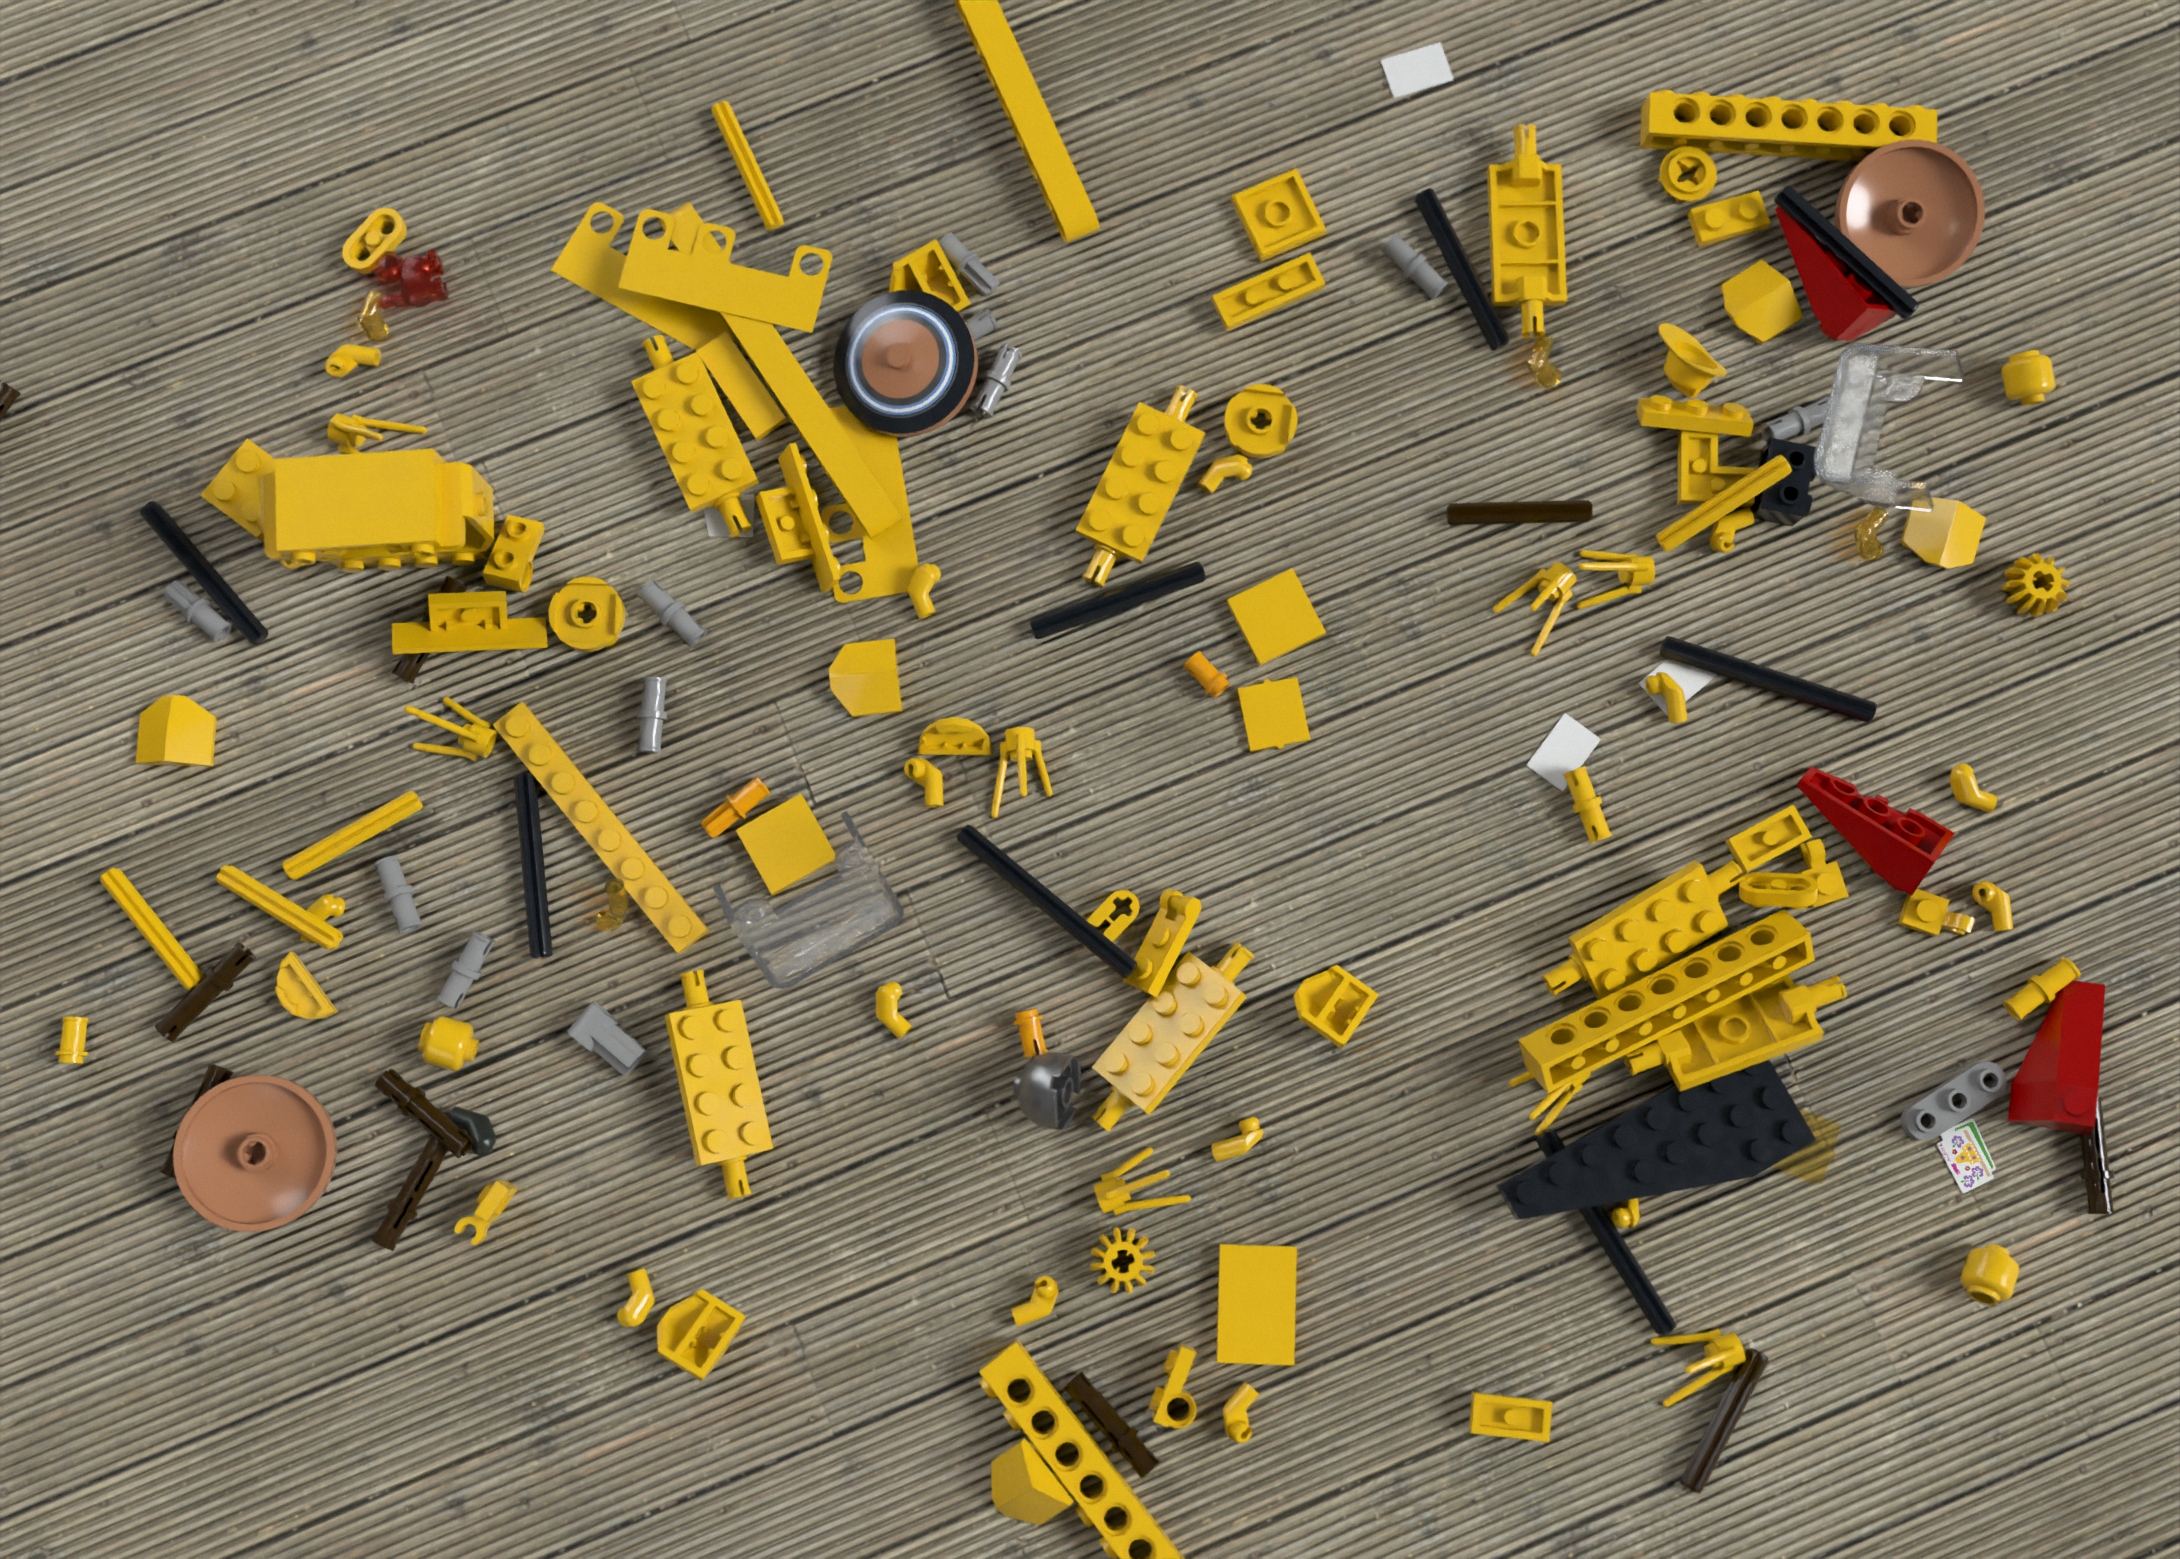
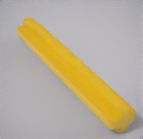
(747, 165)
(1723, 503)
(352, 835)
(279, 907)
(152, 928)

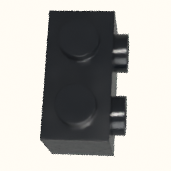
(1787, 499)

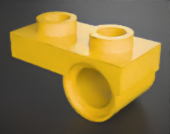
(513, 553)
(1177, 1366)

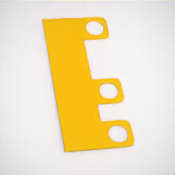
(598, 269)
(715, 284)
(892, 553)

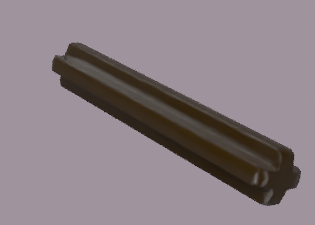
(1519, 512)
(1724, 1420)

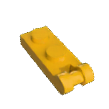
(1164, 941)

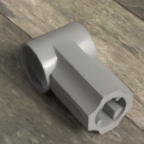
(600, 1033)

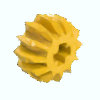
(2049, 583)
(1134, 1267)

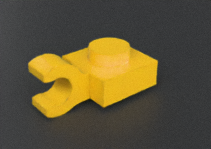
(1828, 875)
(1929, 914)
(492, 1203)

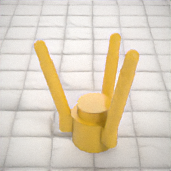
(353, 430)
(1631, 570)
(1554, 585)
(475, 738)
(1020, 746)
(1569, 1091)
(1113, 1193)
(1720, 1353)

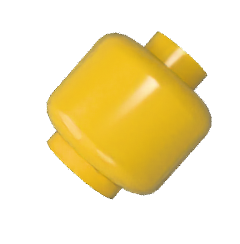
(2028, 377)
(448, 1043)
(1990, 1274)

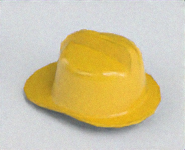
(1687, 362)

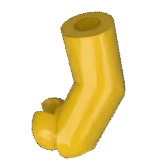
(349, 357)
(1225, 467)
(1725, 528)
(920, 586)
(1672, 692)
(928, 777)
(1967, 791)
(1996, 902)
(324, 907)
(886, 1009)
(1240, 1144)
(1627, 1215)
(640, 1301)
(1040, 1304)
(1235, 1413)

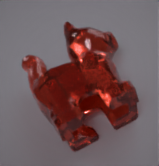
(414, 278)

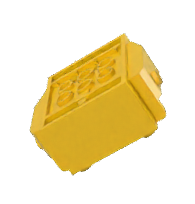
(376, 510)

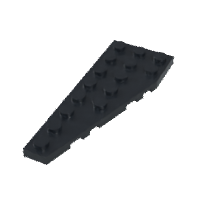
(1668, 1145)

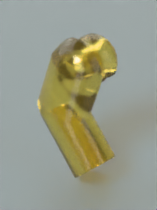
(370, 319)
(1539, 365)
(1865, 534)
(617, 906)

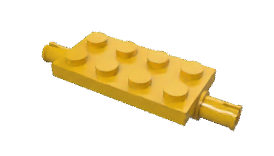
(1527, 233)
(695, 434)
(1139, 484)
(1647, 931)
(1169, 1033)
(1740, 1033)
(718, 1083)

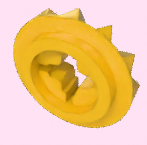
(1688, 159)

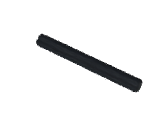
(1846, 252)
(1462, 269)
(204, 573)
(1117, 600)
(533, 866)

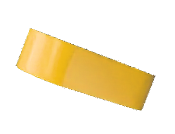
(1108, 907)

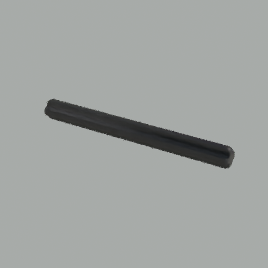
(1768, 679)
(1047, 901)
(1618, 1253)

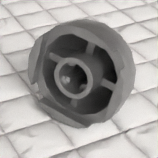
(1047, 1089)

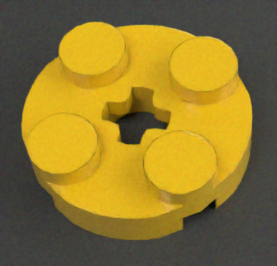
(1246, 406)
(574, 598)

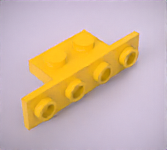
(795, 522)
(468, 624)

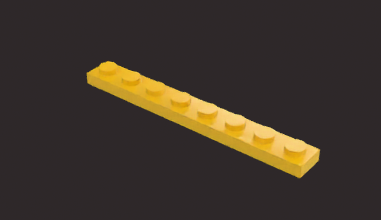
(601, 827)

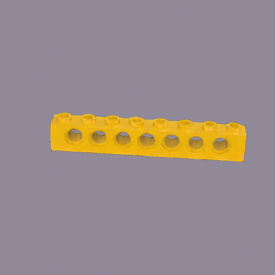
(1771, 137)
(1666, 1000)
(1016, 1363)

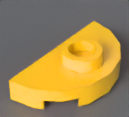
(954, 737)
(300, 991)

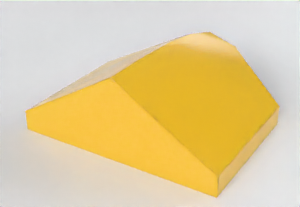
(928, 272)
(1761, 302)
(1946, 535)
(867, 678)
(176, 733)
(1333, 1003)
(697, 1333)
(1025, 1486)

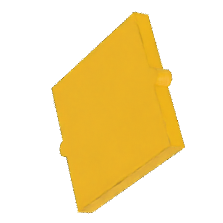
(1273, 714)

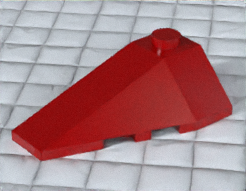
(1835, 294)
(1891, 842)
(2062, 1068)

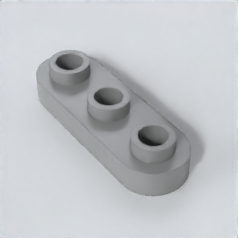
(1938, 1102)

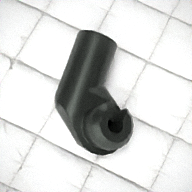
(478, 1127)

